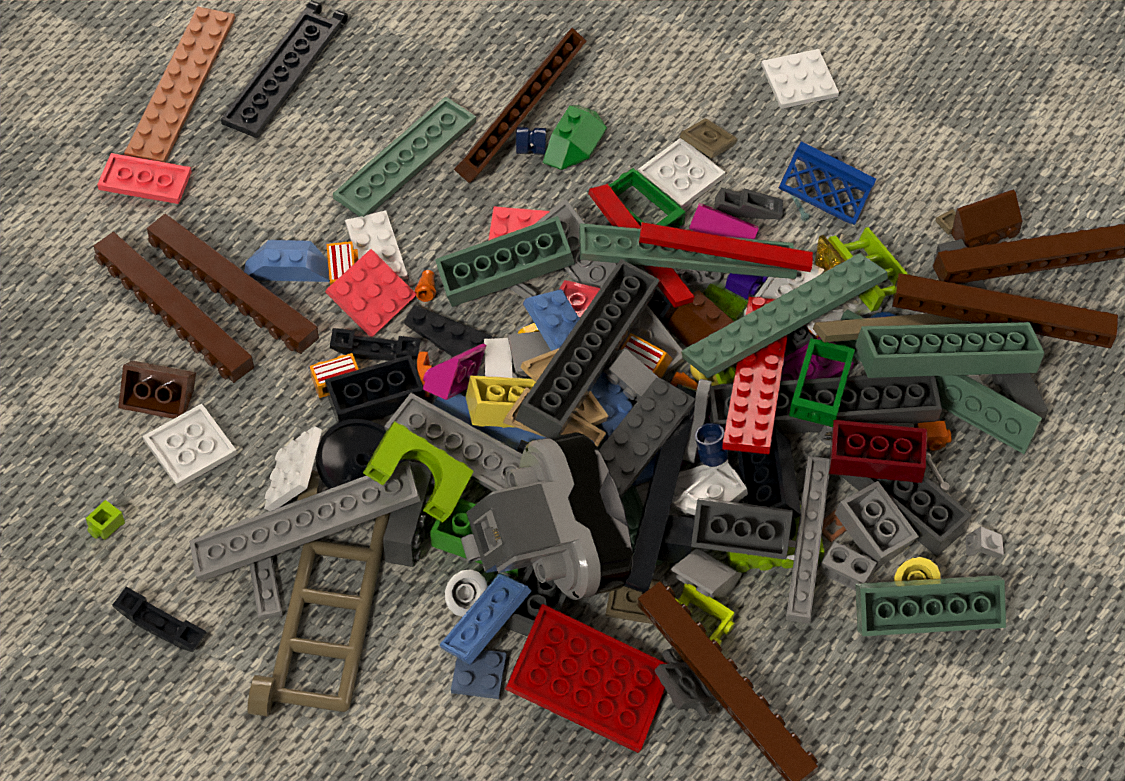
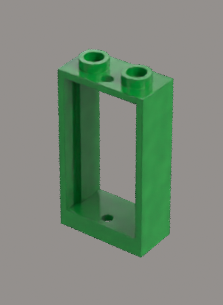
(675, 214)
(816, 411)

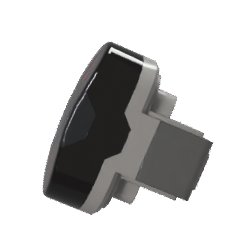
(558, 517)

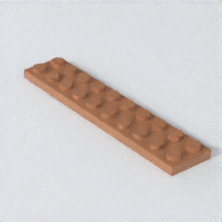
(180, 85)

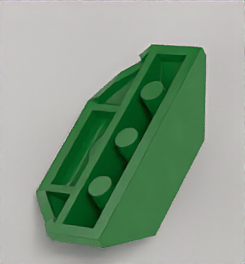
(574, 137)

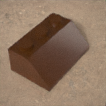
(988, 220)
(697, 320)
(155, 389)

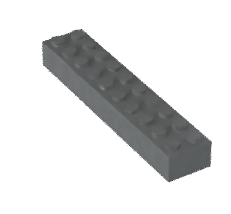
(587, 350)
(863, 400)

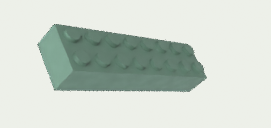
(948, 349)

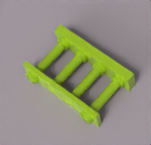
(878, 254)

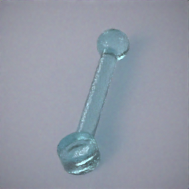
(804, 216)

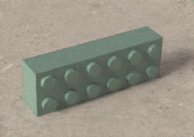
(504, 261)
(930, 605)

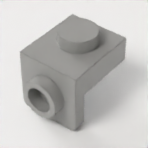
(984, 541)

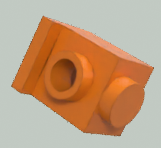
(936, 434)

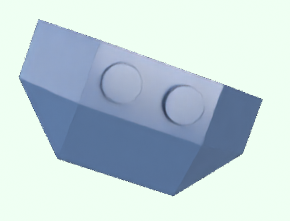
(288, 262)

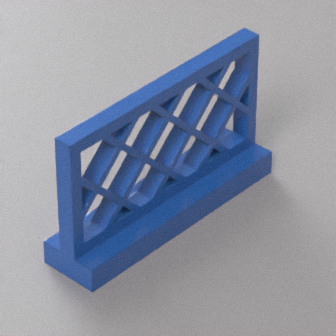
(830, 167)

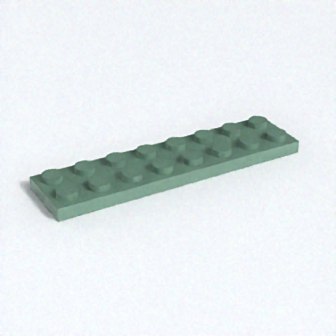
(404, 157)

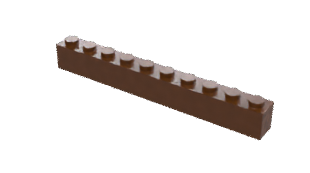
(519, 105)
(1030, 255)
(232, 284)
(990, 306)
(173, 307)
(727, 685)

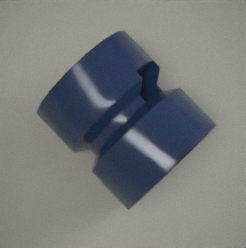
(531, 140)
(710, 445)

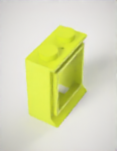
(710, 606)

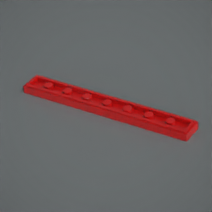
(619, 216)
(726, 247)

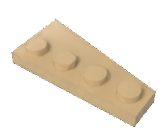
(590, 408)
(575, 425)

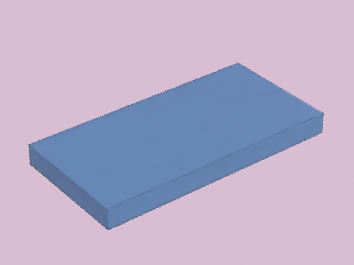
(485, 618)

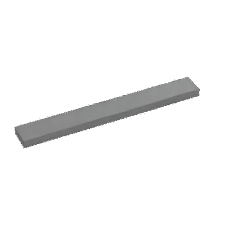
(808, 540)

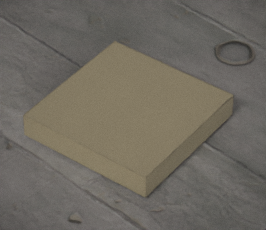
(708, 138)
(624, 604)

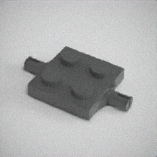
(684, 686)

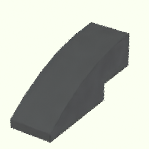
(748, 204)

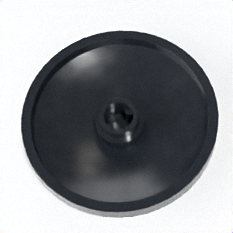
(347, 450)

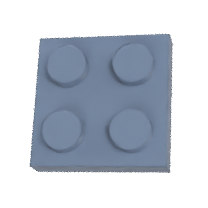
(480, 678)

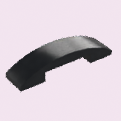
(371, 348)
(154, 620)

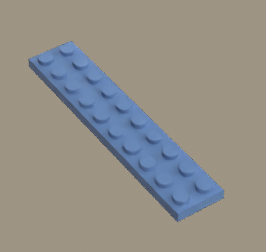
(555, 321)

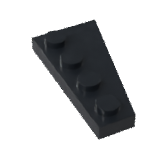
(444, 332)

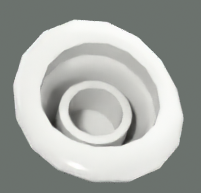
(464, 591)

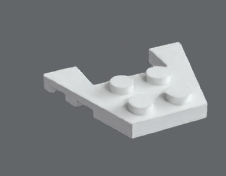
(718, 484)

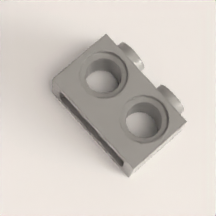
(845, 572)

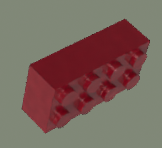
(878, 451)

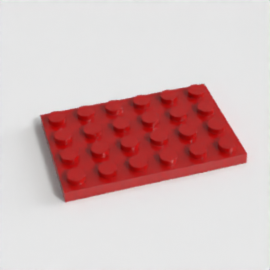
(588, 678)

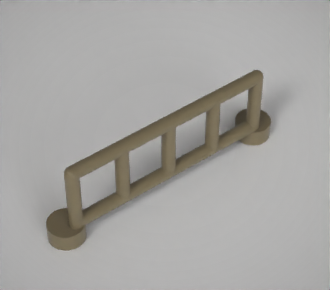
(272, 689)

